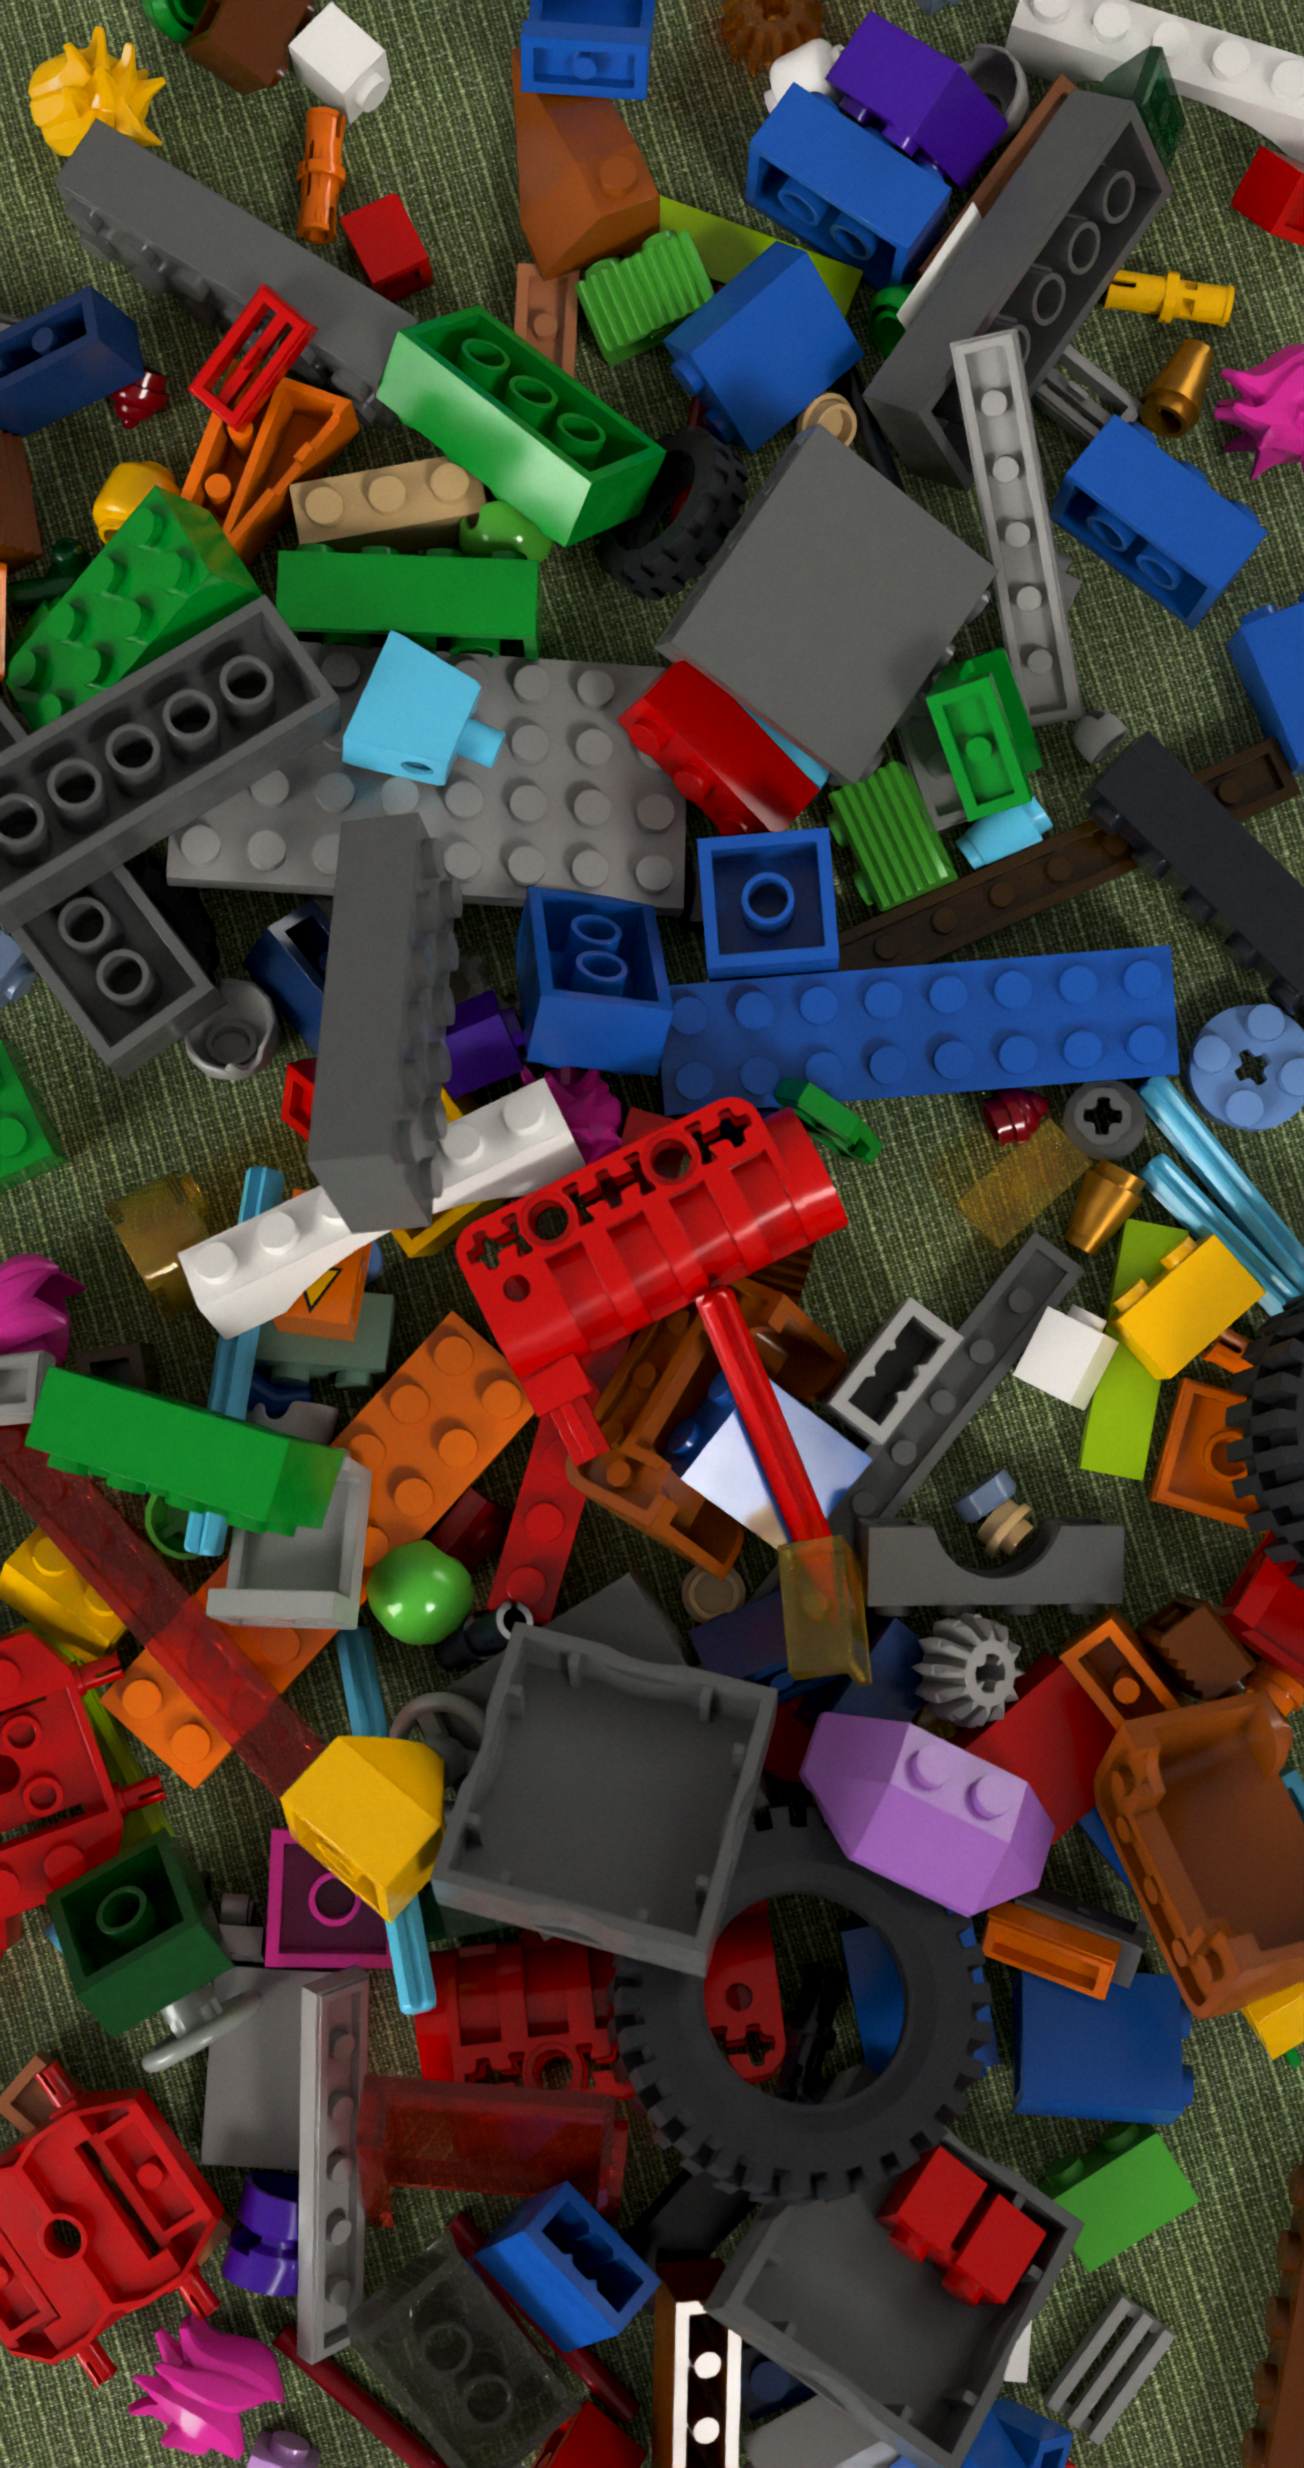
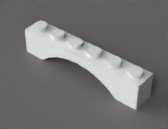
(1206, 64)
(275, 1256)

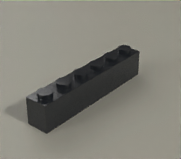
(1208, 860)

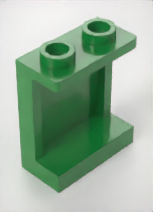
(985, 733)

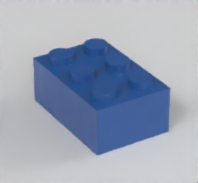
(844, 189)
(1156, 520)
(592, 982)

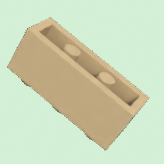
(389, 506)

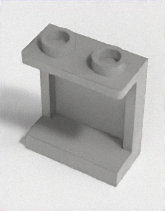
(304, 1577)

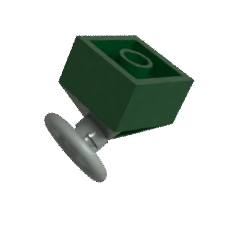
(148, 1943)

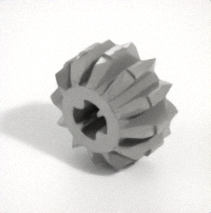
(968, 1670)

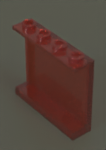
(486, 2142)

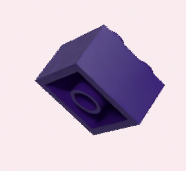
(916, 100)

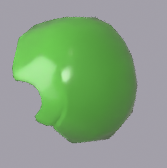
(501, 529)
(420, 1593)

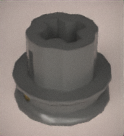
(1122, 1136)

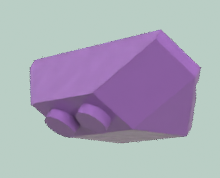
(926, 1812)

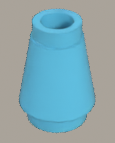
(1003, 834)

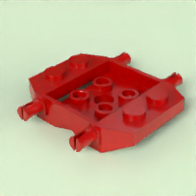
(58, 1770)
(66, 2295)

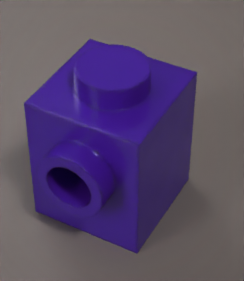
(483, 1044)

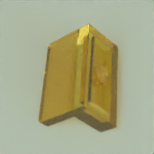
(824, 1610)

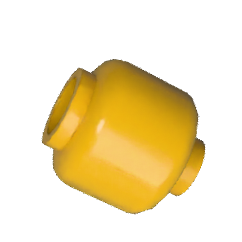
(125, 490)

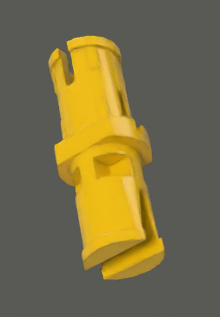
(1170, 297)

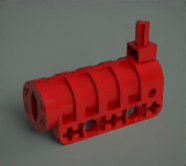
(646, 1253)
(550, 2001)

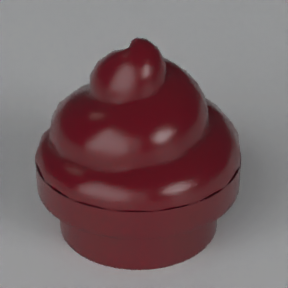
(140, 399)
(1013, 1115)

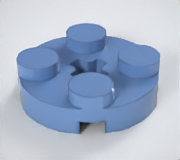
(1215, 1055)

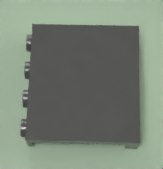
(830, 605)

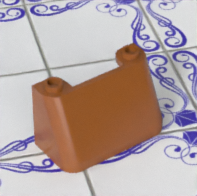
(666, 1382)
(1211, 1845)

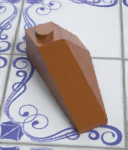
(578, 180)

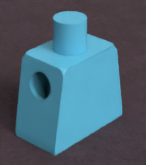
(418, 717)

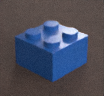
(768, 904)

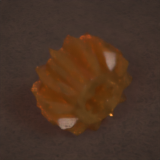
(762, 41)

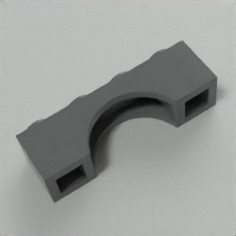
(1065, 1563)

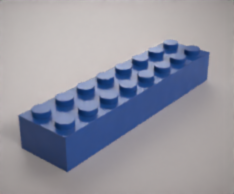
(924, 1028)

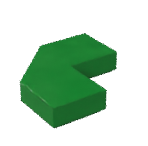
(829, 1121)

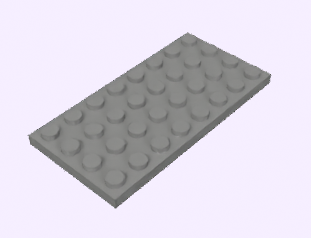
(557, 811)

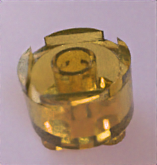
(157, 1226)

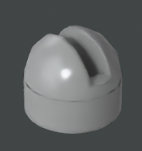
(1098, 735)

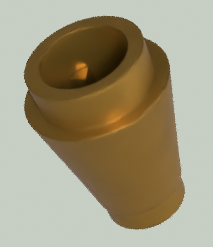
(1178, 391)
(1103, 1206)

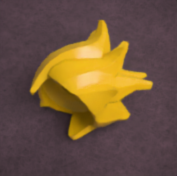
(92, 85)

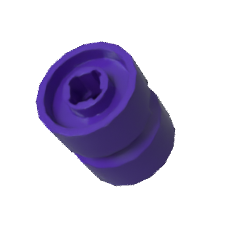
(265, 2248)

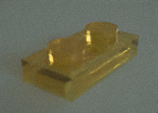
(1023, 1185)

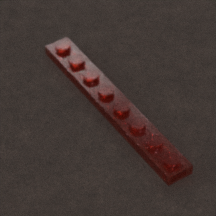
(161, 1614)

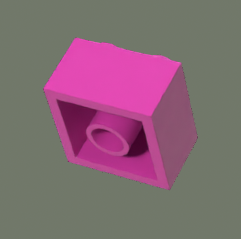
(316, 1916)

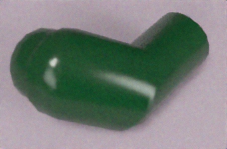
(67, 566)

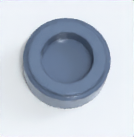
(985, 1496)

